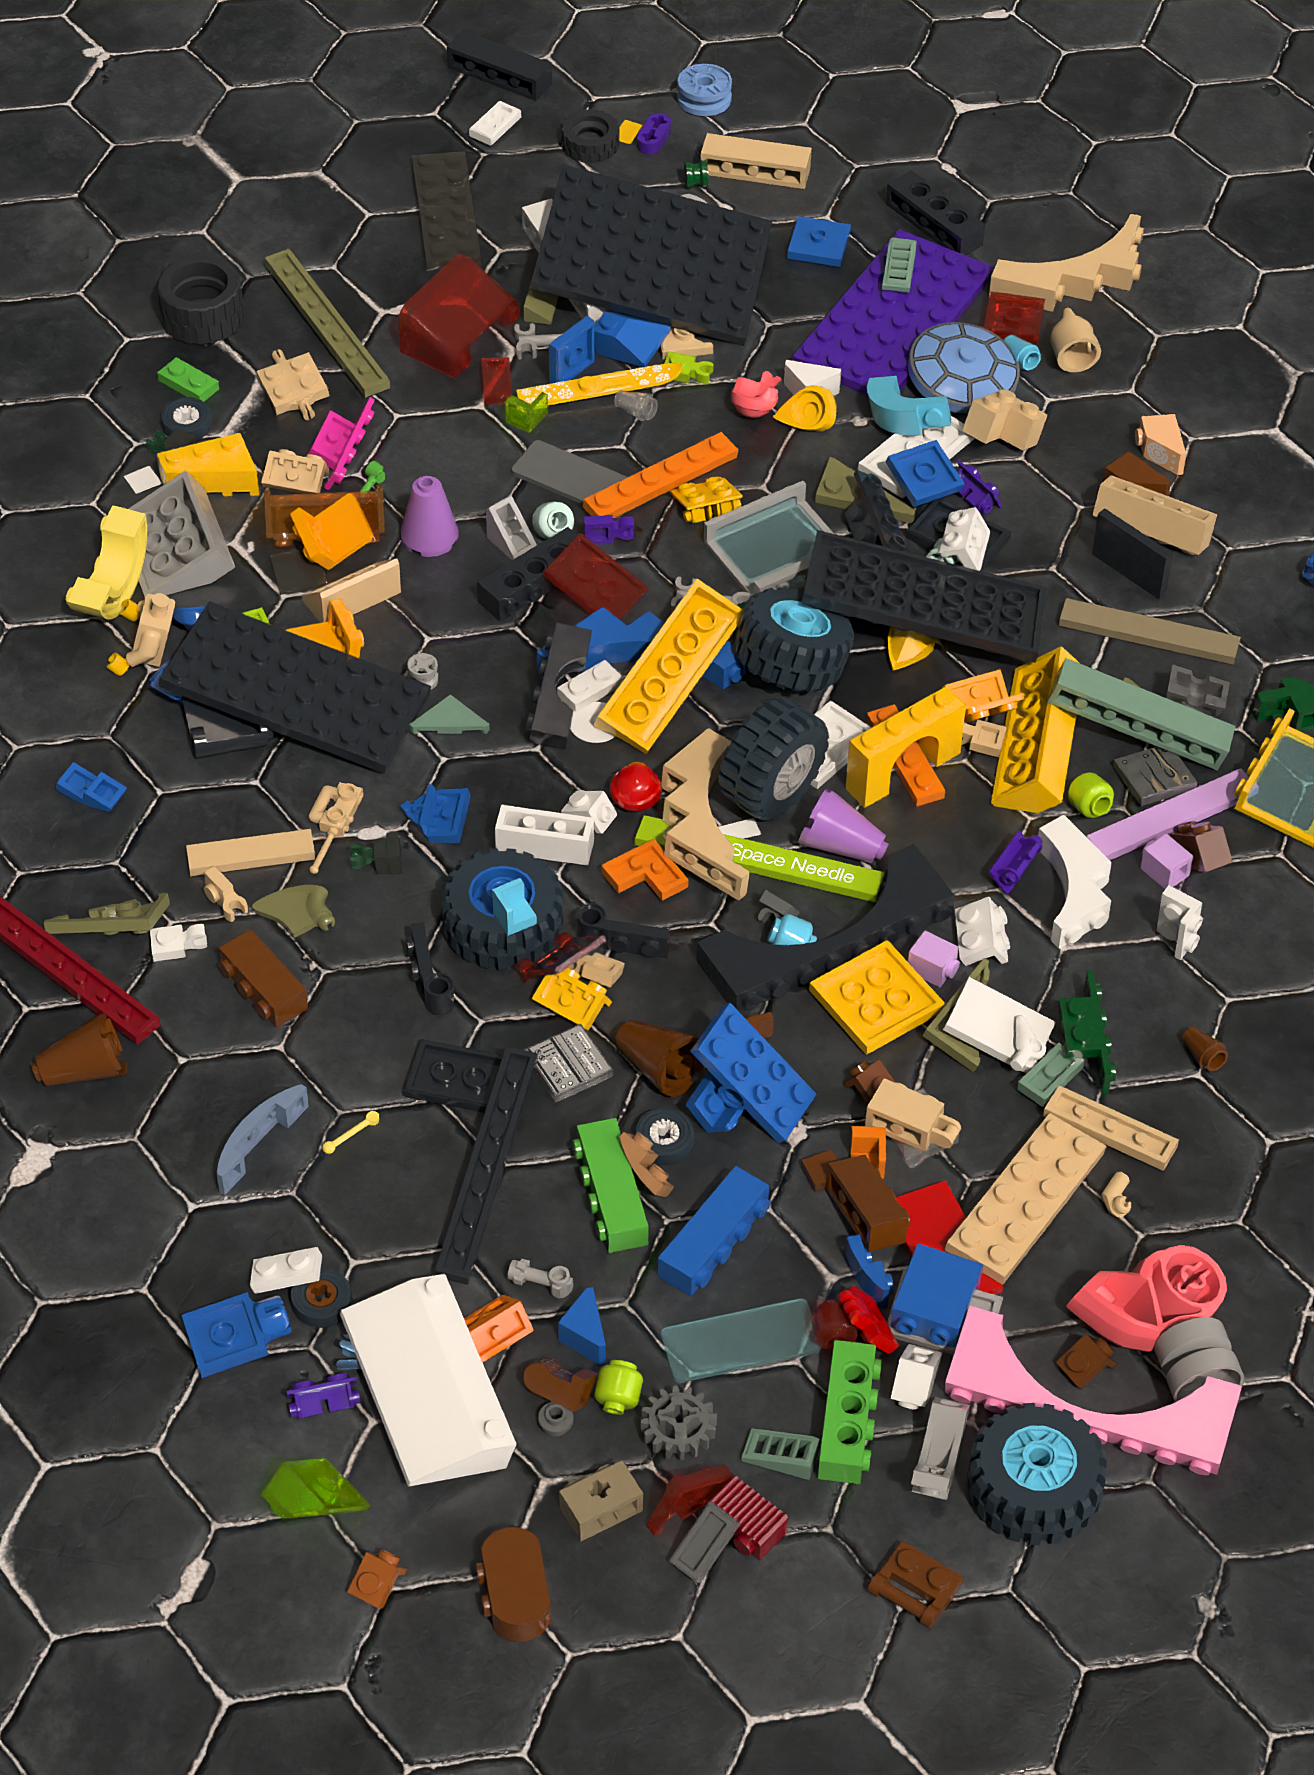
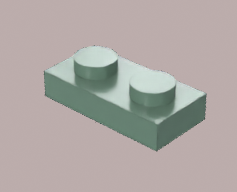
(1048, 1074)

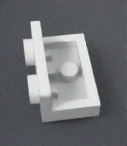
(981, 931)

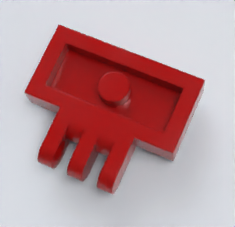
(866, 1315)

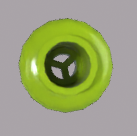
(1090, 795)
(618, 1387)

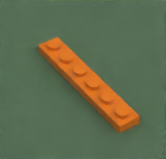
(661, 477)

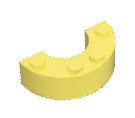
(116, 568)

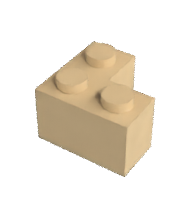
(1005, 418)

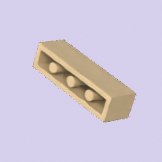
(757, 160)
(1157, 515)

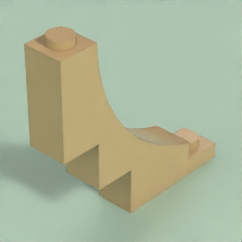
(695, 837)

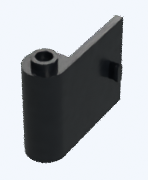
(220, 732)

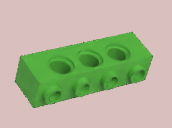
(840, 1460)

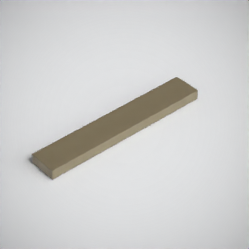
(1149, 631)

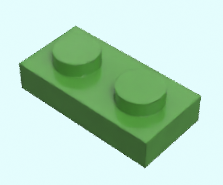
(188, 380)

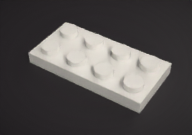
(950, 438)

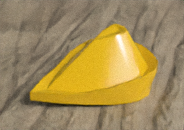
(809, 409)
(907, 647)

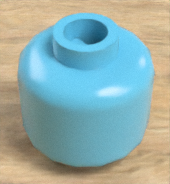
(791, 931)

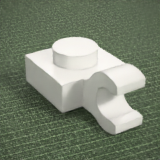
(172, 942)

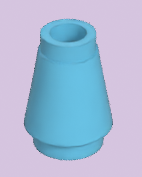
(1024, 352)

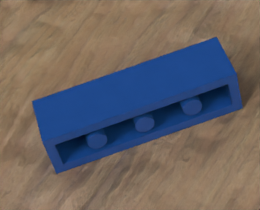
(714, 1231)

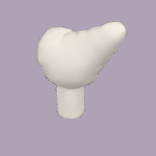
(1027, 1045)

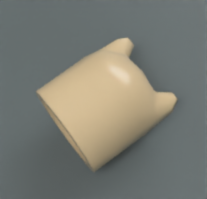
(1072, 343)

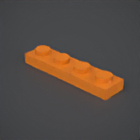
(912, 765)

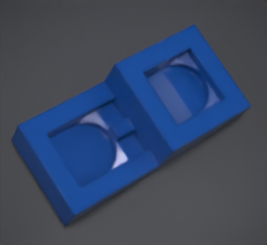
(92, 790)

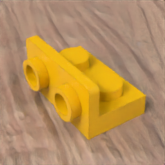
(571, 997)

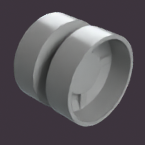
(1195, 1351)

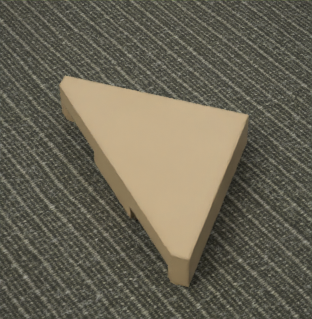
(685, 343)

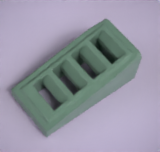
(899, 264)
(789, 1465)

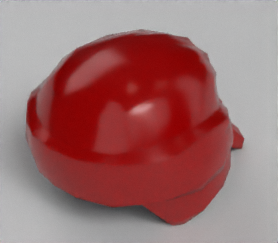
(635, 787)

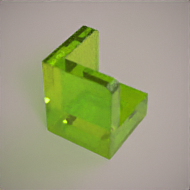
(526, 415)

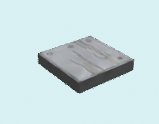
(1154, 775)

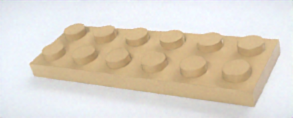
(1026, 1197)

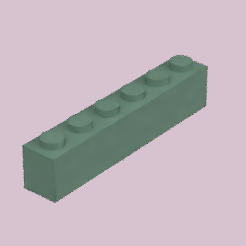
(1141, 714)

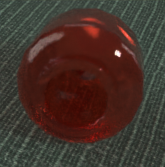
(830, 1324)

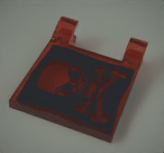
(570, 952)

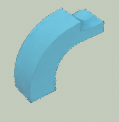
(905, 414)

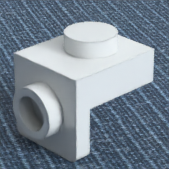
(594, 805)

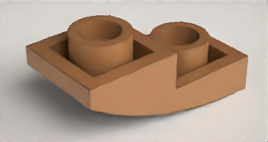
(641, 1156)

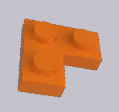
(647, 864)

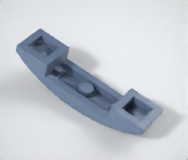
(280, 1108)

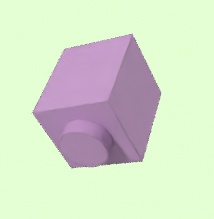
(1166, 861)
(934, 958)

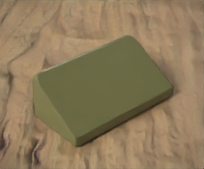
(540, 307)

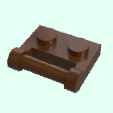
(921, 1576)

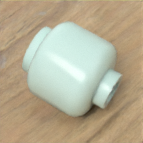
(552, 518)

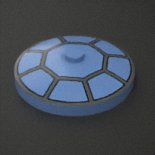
(961, 364)

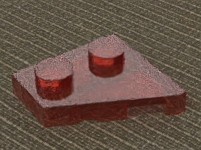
(687, 1495)

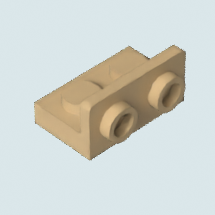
(294, 473)

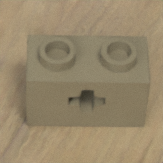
(601, 1500)

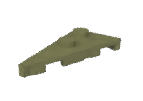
(841, 489)
(113, 918)
(953, 1046)

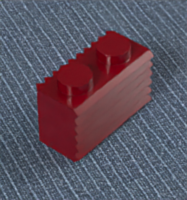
(760, 1521)

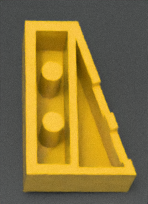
(215, 464)

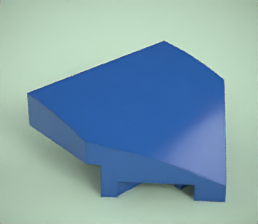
(439, 813)

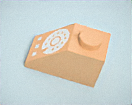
(1162, 442)

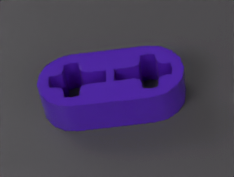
(654, 133)

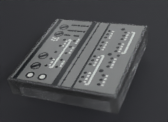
(570, 1063)

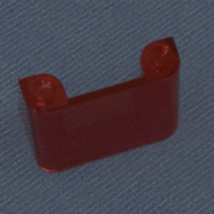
(451, 314)

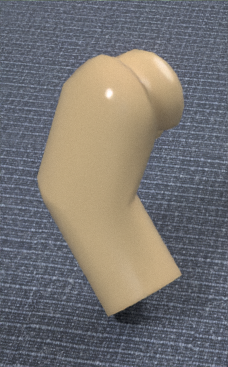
(1113, 1195)

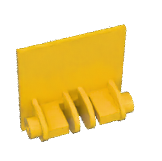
(700, 497)

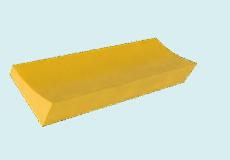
(670, 667)

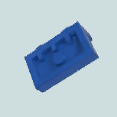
(710, 1109)

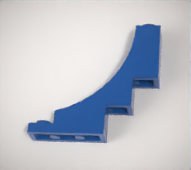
(622, 643)

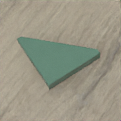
(449, 718)

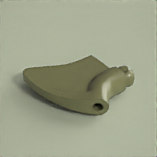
(297, 908)

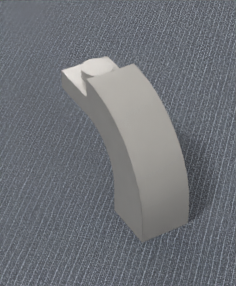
(940, 1448)

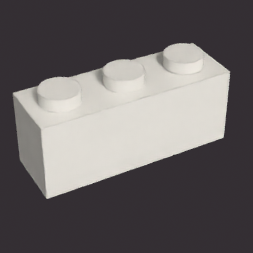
(545, 834)

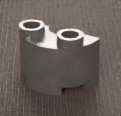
(1201, 695)

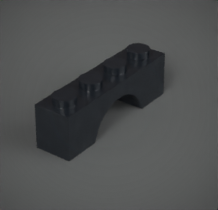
(567, 654)

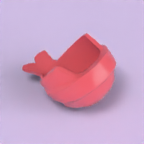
(755, 398)

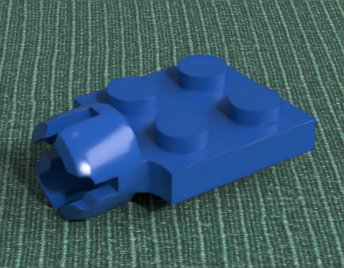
(234, 1331)

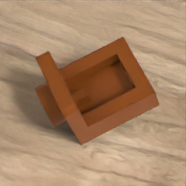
(376, 1577)

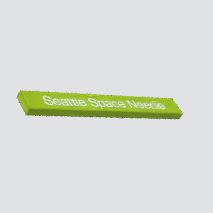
(786, 864)

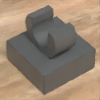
(775, 907)

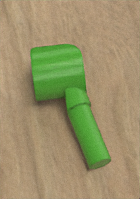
(375, 474)

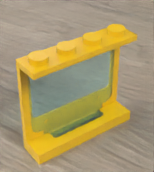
(1282, 782)

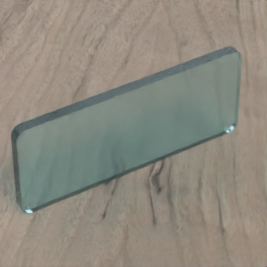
(739, 1340)

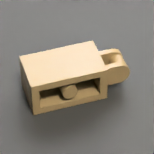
(911, 1116)

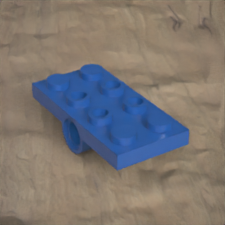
(752, 1073)

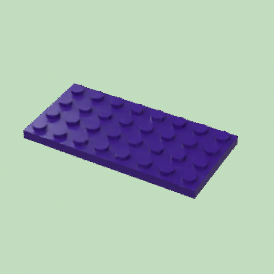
(875, 328)

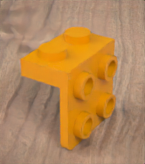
(333, 532)
(337, 632)
(984, 695)

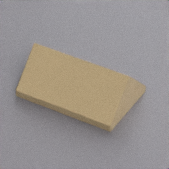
(357, 590)

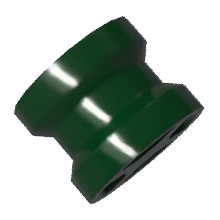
(696, 174)

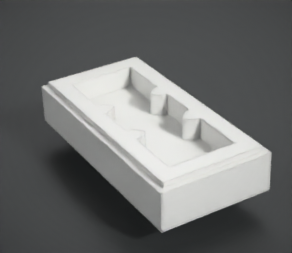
(495, 123)

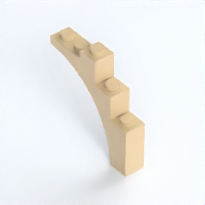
(1078, 277)

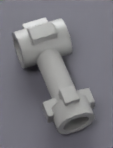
(558, 1277)

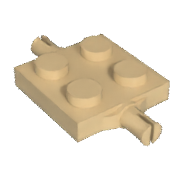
(293, 384)

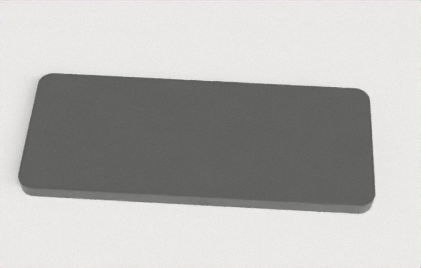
(563, 472)

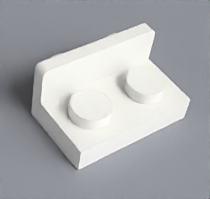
(965, 536)
(1180, 920)

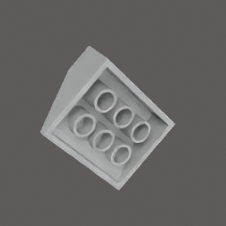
(182, 538)

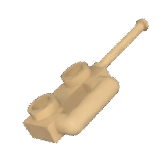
(337, 818)

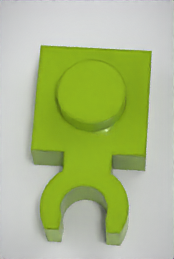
(690, 368)

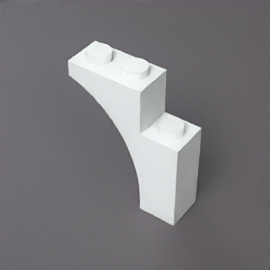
(1082, 873)

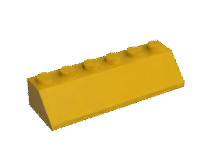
(1036, 740)

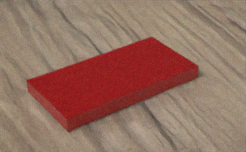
(934, 1220)

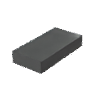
(704, 1542)

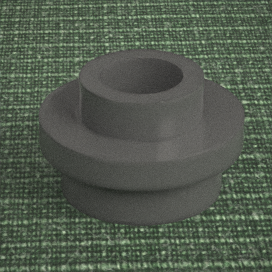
(552, 1426)

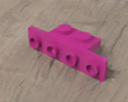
(336, 441)

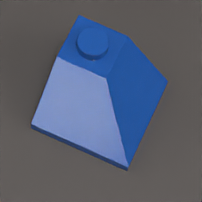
(628, 338)

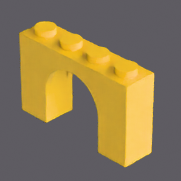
(933, 721)

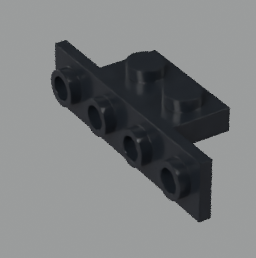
(872, 516)

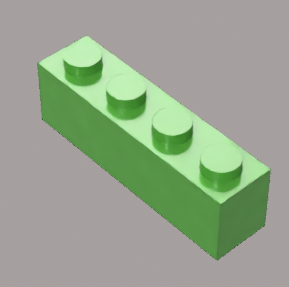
(611, 1186)

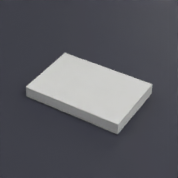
(841, 728)
(989, 1022)

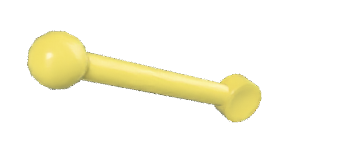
(372, 1118)

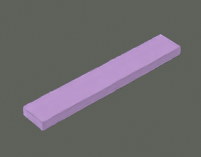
(1166, 816)

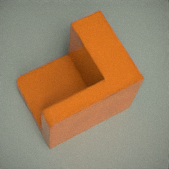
(872, 1143)

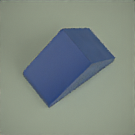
(582, 1328)

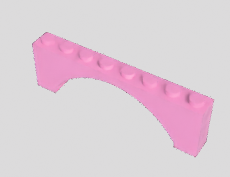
(1182, 1432)

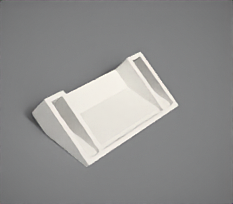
(429, 1382)

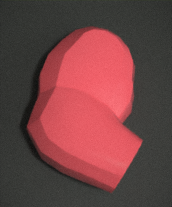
(1156, 1295)

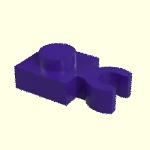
(604, 529)

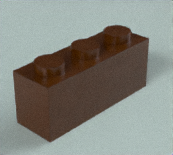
(262, 978)
(867, 1203)

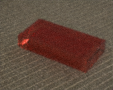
(496, 380)

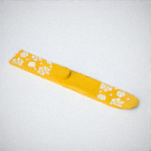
(603, 384)

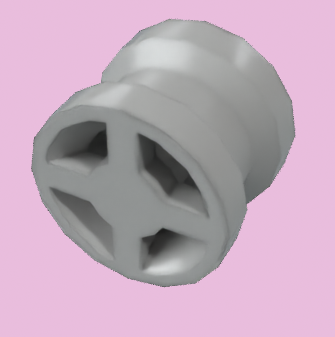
(423, 668)

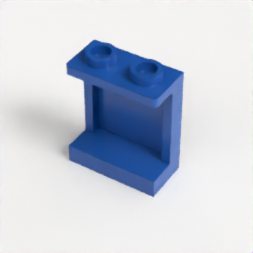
(935, 1295)

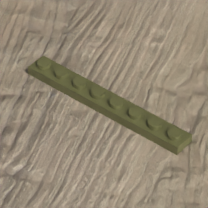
(327, 323)

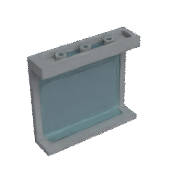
(767, 540)

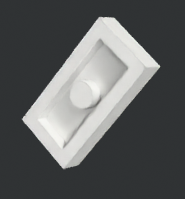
(590, 686)
(286, 1270)

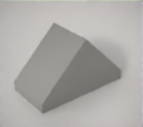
(508, 528)

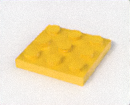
(876, 997)

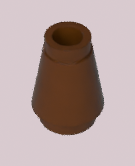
(1206, 1050)

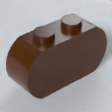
(514, 1584)

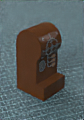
(558, 1384)

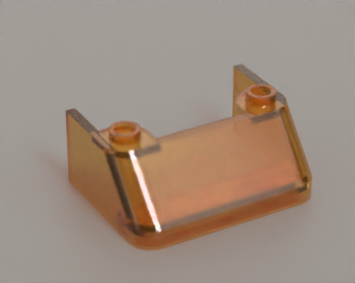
(280, 523)

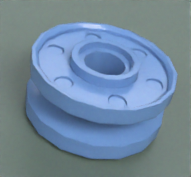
(704, 89)

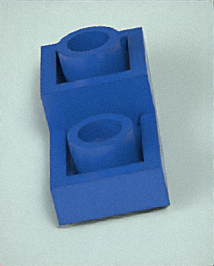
(868, 1274)

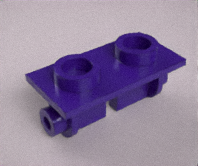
(982, 494)
(1015, 860)
(309, 1396)

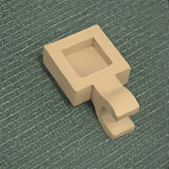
(984, 737)
(220, 890)
(599, 969)

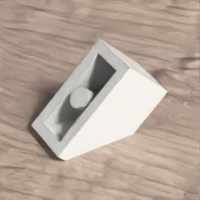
(915, 1376)

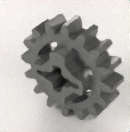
(678, 1422)

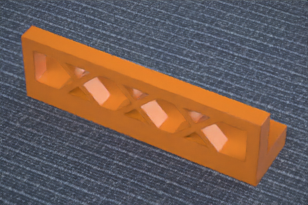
(498, 1326)

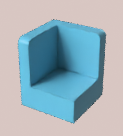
(512, 908)

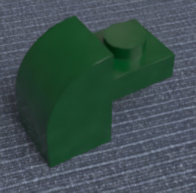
(1291, 694)

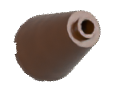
(82, 1055)
(660, 1055)

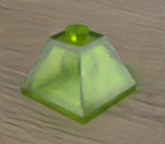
(311, 1489)

